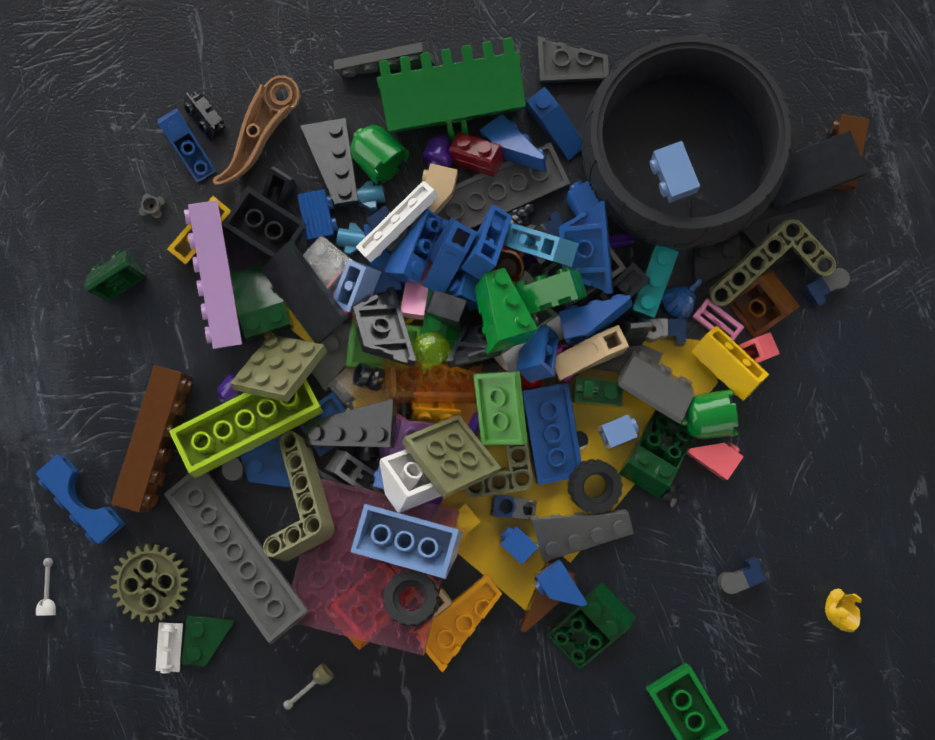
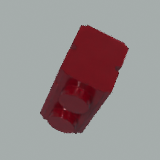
(476, 154)

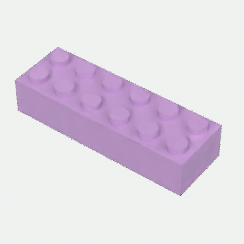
(214, 274)

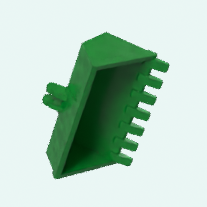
(451, 90)

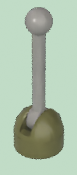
(321, 676)

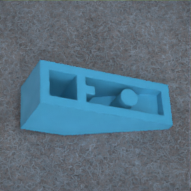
(541, 244)

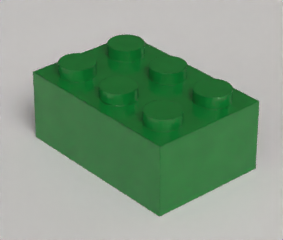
(686, 706)

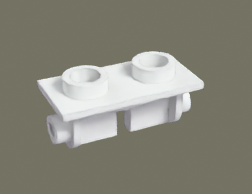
(169, 647)

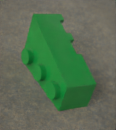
(552, 290)
(503, 312)

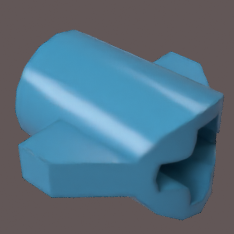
(370, 196)
(349, 238)

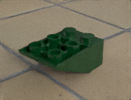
(657, 454)
(591, 627)

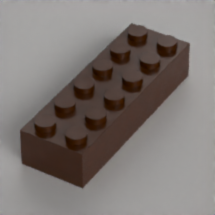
(151, 440)

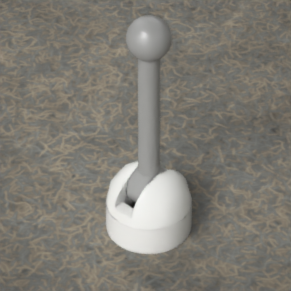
(46, 606)

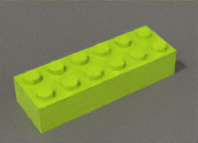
(240, 427)

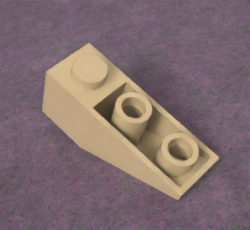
(443, 182)
(591, 353)

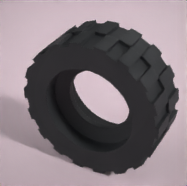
(582, 473)
(393, 592)

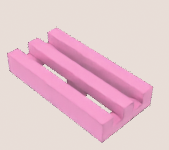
(721, 313)

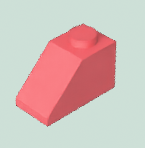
(760, 347)
(717, 458)

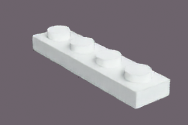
(397, 221)

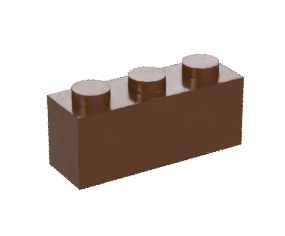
(858, 128)

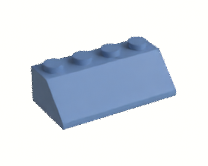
(406, 541)

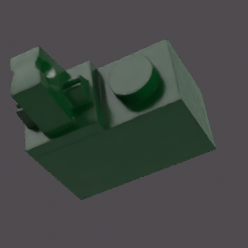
(597, 392)

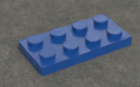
(551, 432)

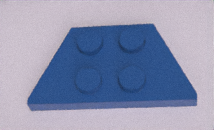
(593, 250)
(266, 464)

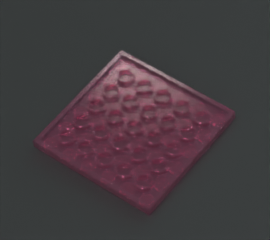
(348, 588)

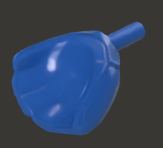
(680, 300)

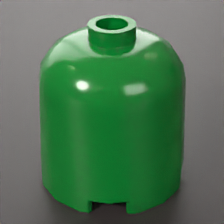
(377, 153)
(711, 416)

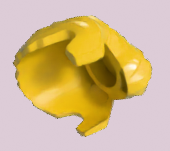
(842, 610)

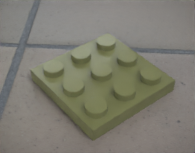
(278, 367)
(451, 455)

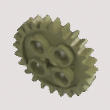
(137, 600)

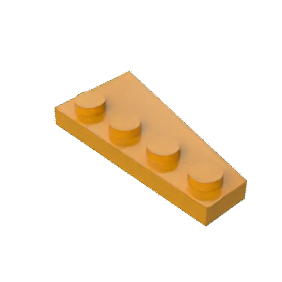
(459, 621)

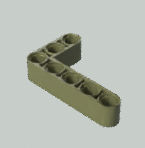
(768, 258)
(509, 474)
(307, 493)

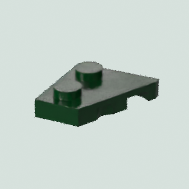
(203, 638)

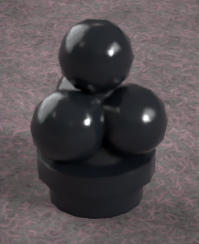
(521, 215)

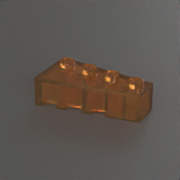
(432, 385)

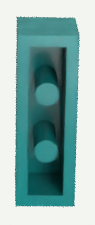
(658, 270)

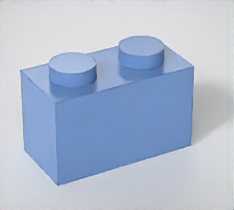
(674, 172)
(356, 285)
(618, 431)

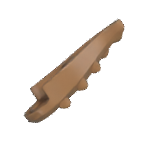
(258, 125)

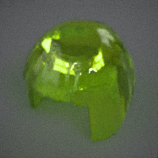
(430, 349)

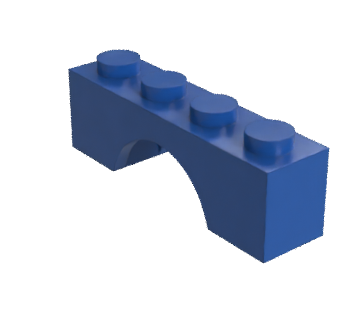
(60, 478)

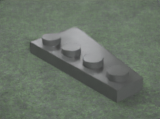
(370, 62)
(576, 532)

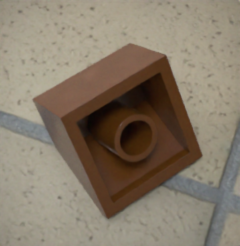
(763, 304)

